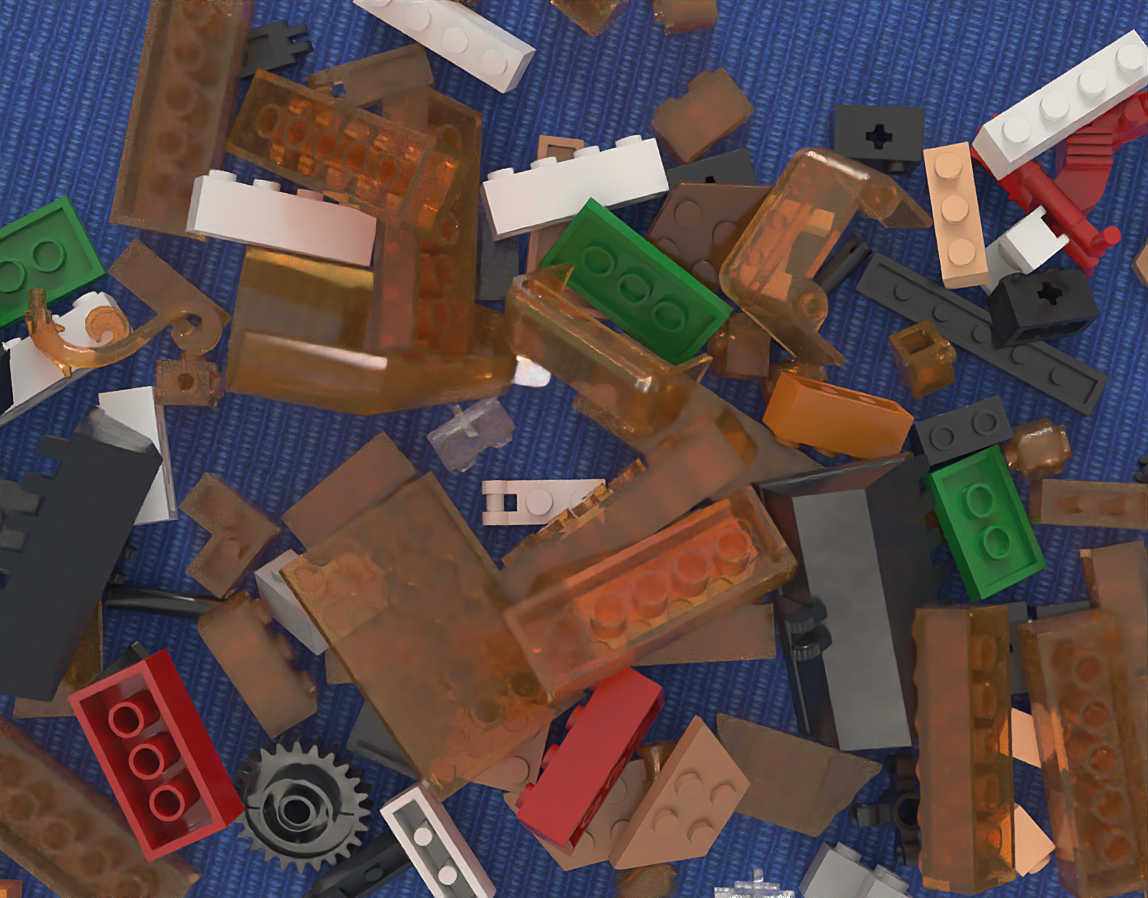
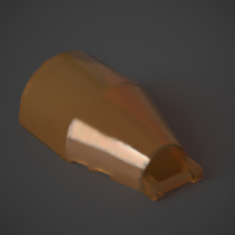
(307, 342)

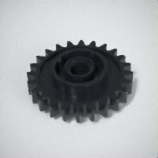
(322, 780)

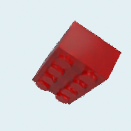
(157, 755)
(590, 758)

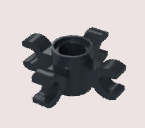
(901, 774)

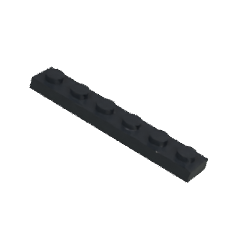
(974, 333)

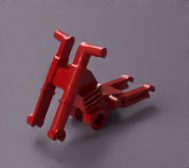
(1081, 177)

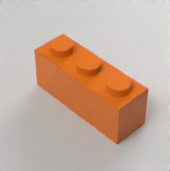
(835, 419)

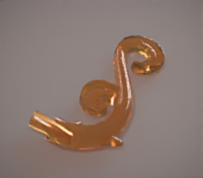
(65, 355)

